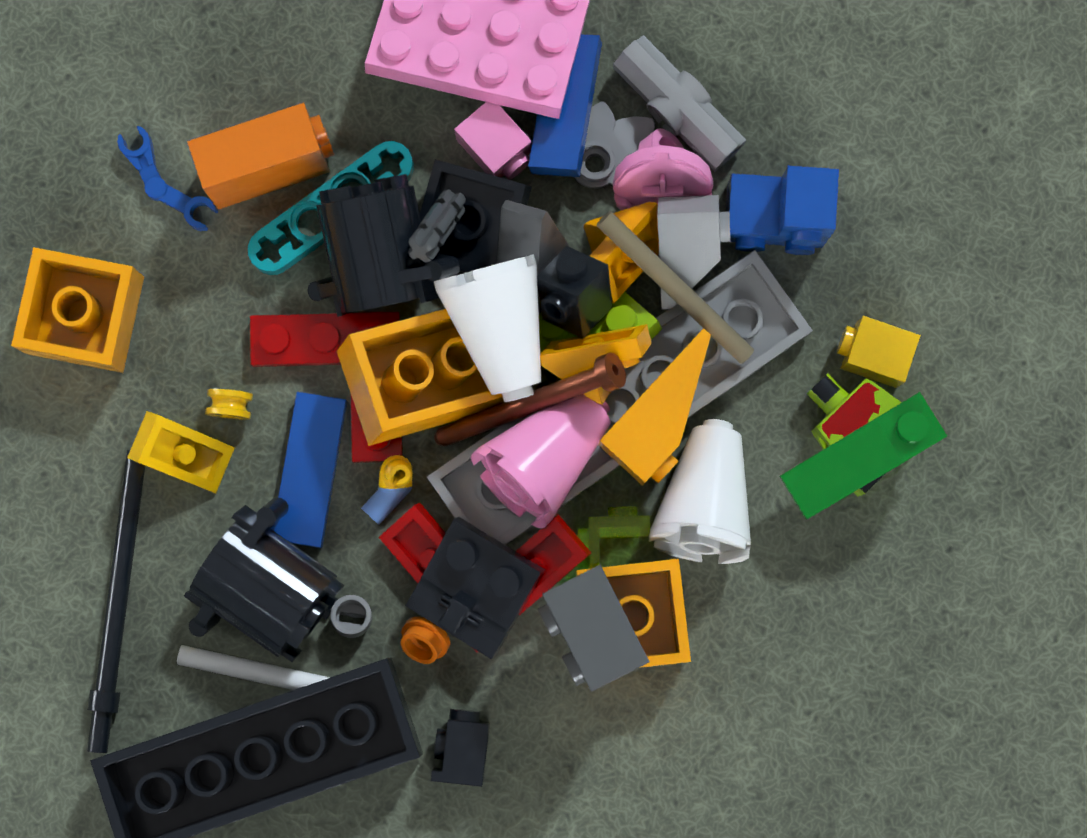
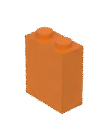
(261, 155)

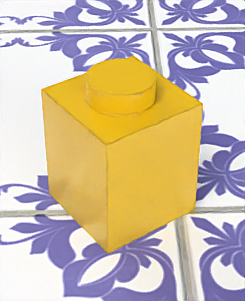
(878, 351)

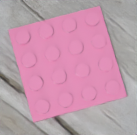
(482, 49)

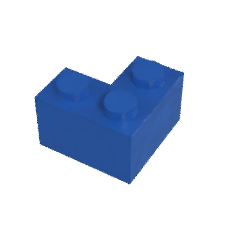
(783, 210)

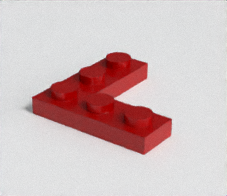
(315, 341)
(555, 548)

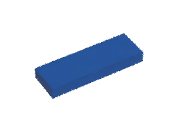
(561, 142)
(310, 467)

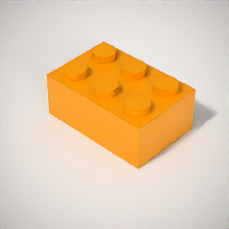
(412, 377)

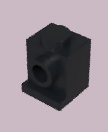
(462, 749)

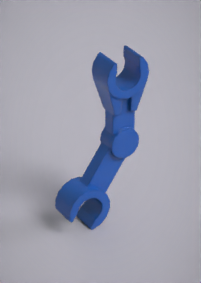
(156, 187)

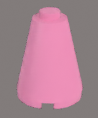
(543, 456)

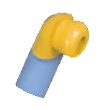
(393, 487)

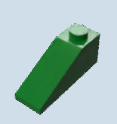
(863, 455)

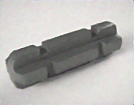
(436, 226)

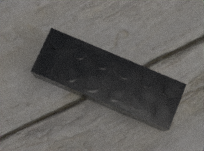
(259, 756)

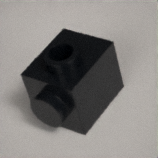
(574, 292)

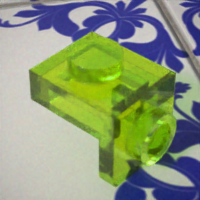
(620, 523)

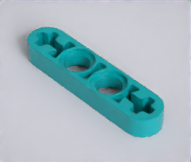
(291, 216)

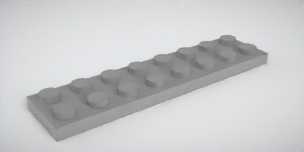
(742, 296)

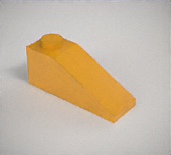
(655, 423)

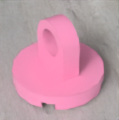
(660, 170)

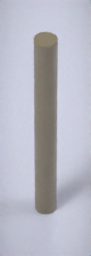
(675, 287)

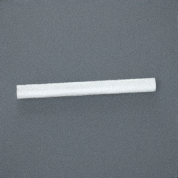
(245, 668)

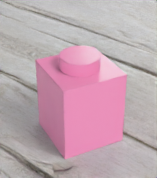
(494, 141)

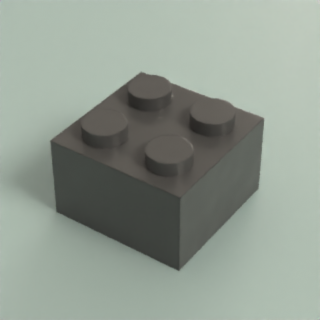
(593, 628)

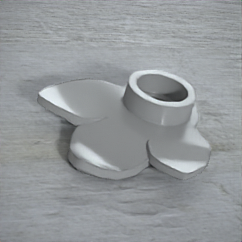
(611, 143)

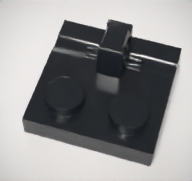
(477, 232)
(475, 587)

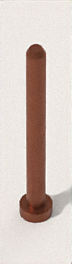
(606, 373)

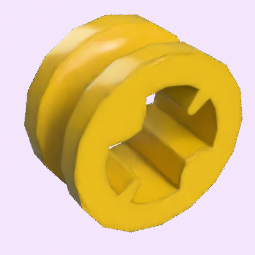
(229, 404)

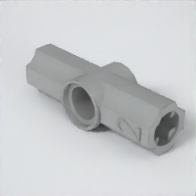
(679, 102)

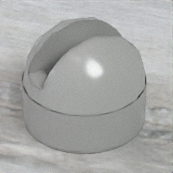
(354, 607)

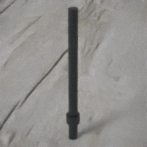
(105, 699)

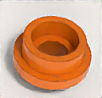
(424, 640)

